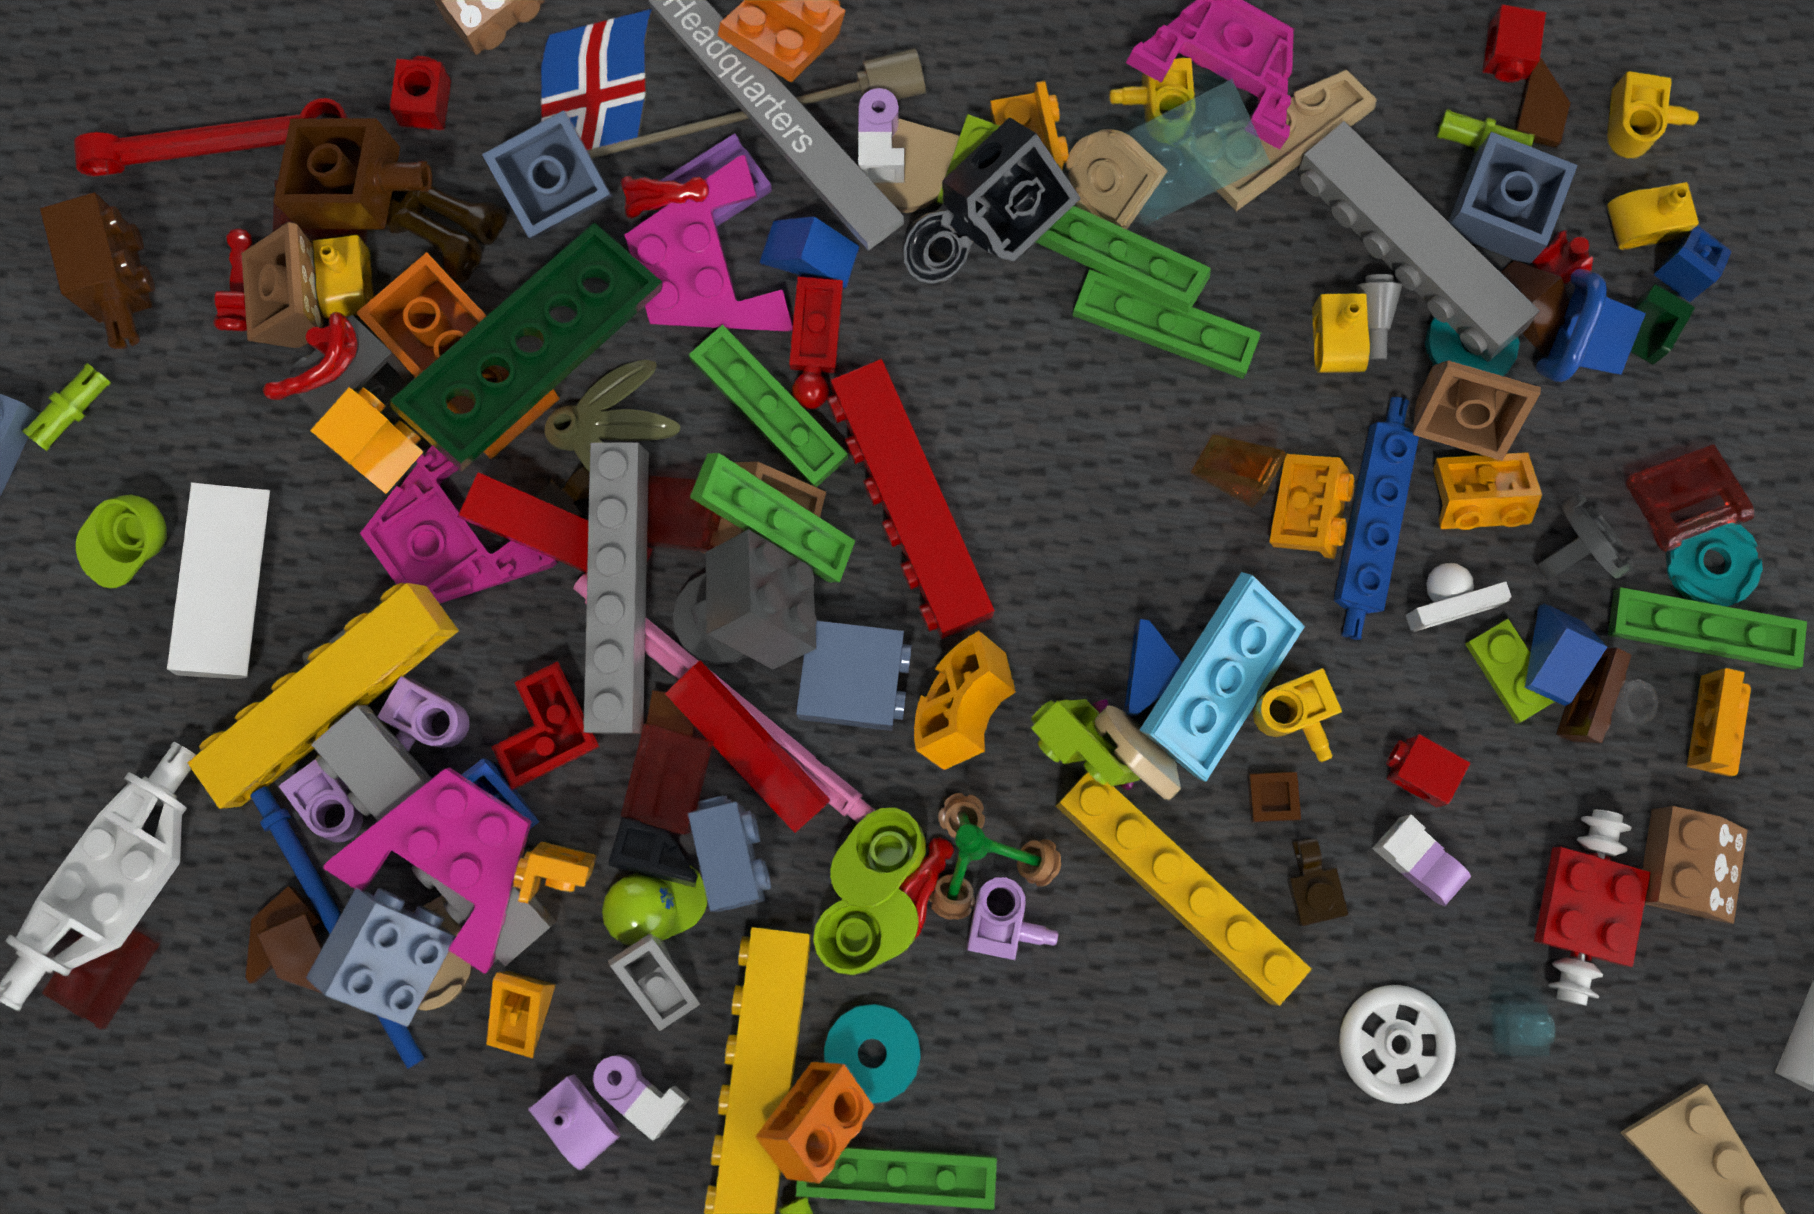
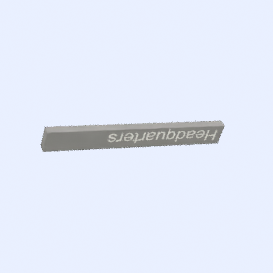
(783, 122)

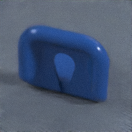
(1595, 331)

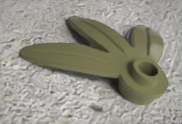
(592, 422)

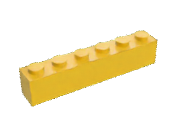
(307, 703)
(1184, 889)
(762, 1068)

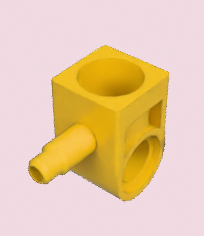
(1156, 96)
(1642, 103)
(1652, 215)
(342, 275)
(1341, 333)
(1309, 703)

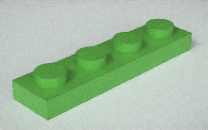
(1127, 257)
(1154, 322)
(768, 406)
(772, 515)
(1707, 628)
(908, 1178)

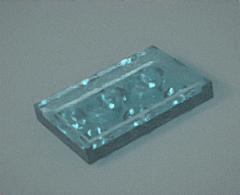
(1201, 147)

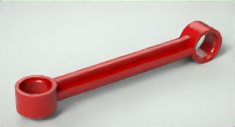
(97, 147)

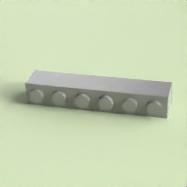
(1416, 242)
(616, 589)
(384, 776)

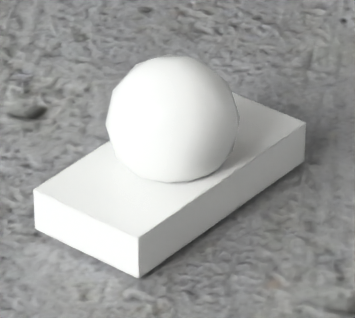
(1453, 597)

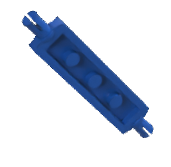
(1376, 518)

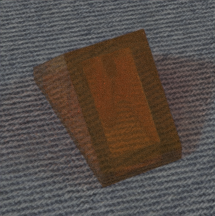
(1239, 467)

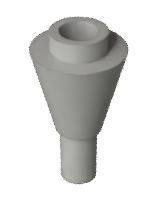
(1381, 307)

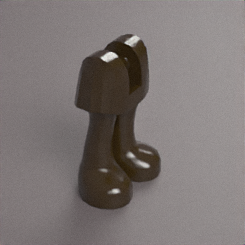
(459, 252)

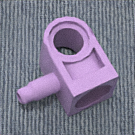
(412, 710)
(314, 794)
(1001, 934)
(575, 1122)

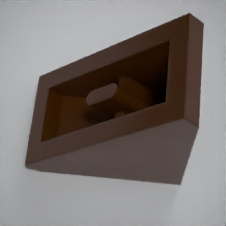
(1547, 294)

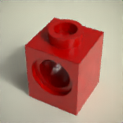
(1514, 43)
(425, 110)
(1426, 770)

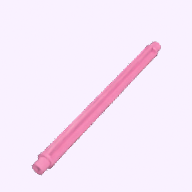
(679, 661)

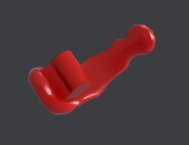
(653, 194)
(231, 304)
(338, 345)
(924, 879)

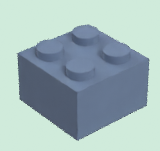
(547, 175)
(1511, 198)

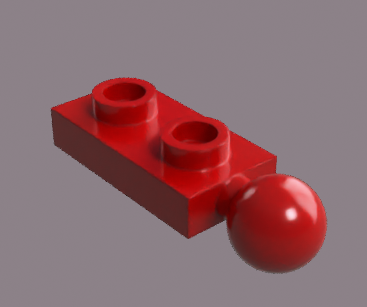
(815, 337)

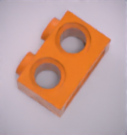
(815, 1122)

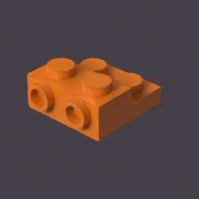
(783, 32)

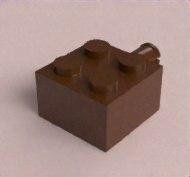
(343, 173)
(99, 263)

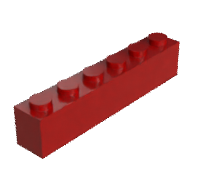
(911, 499)

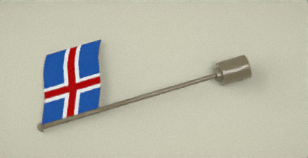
(601, 83)

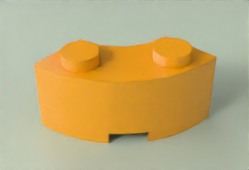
(368, 438)
(961, 701)

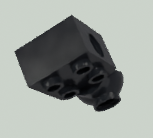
(994, 198)

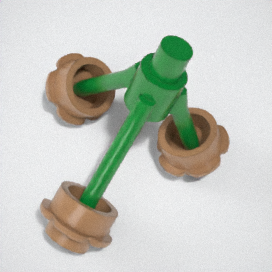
(964, 822)

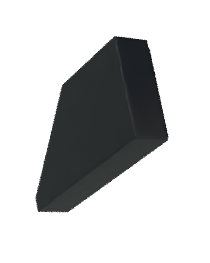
(650, 853)

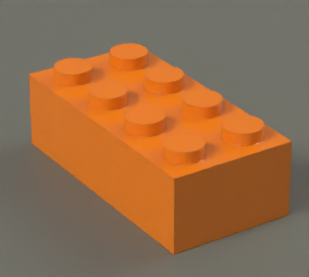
(423, 318)

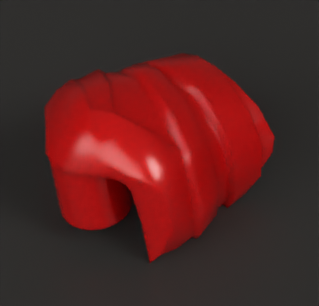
(1564, 257)

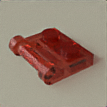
(1686, 483)

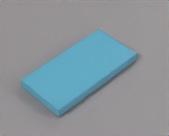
(1222, 677)

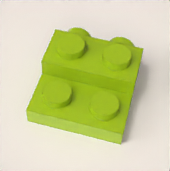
(1070, 735)

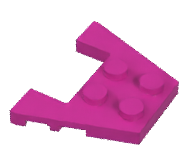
(1237, 45)
(687, 256)
(427, 544)
(459, 840)

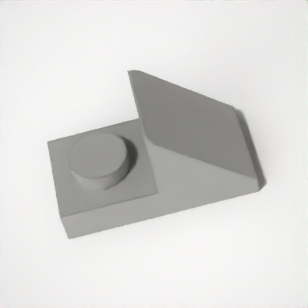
(655, 981)

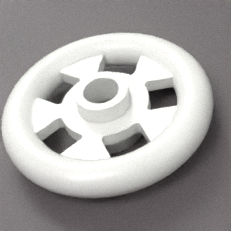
(1430, 1020)

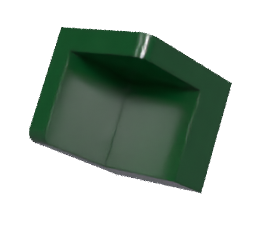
(1662, 324)

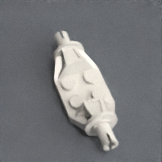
(103, 880)

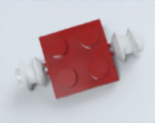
(1591, 906)

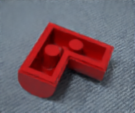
(556, 732)

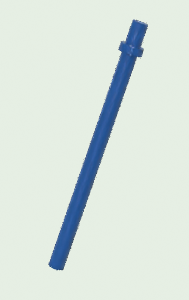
(276, 821)

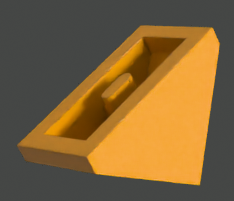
(518, 1012)

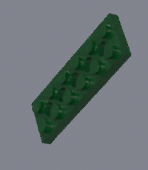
(531, 374)

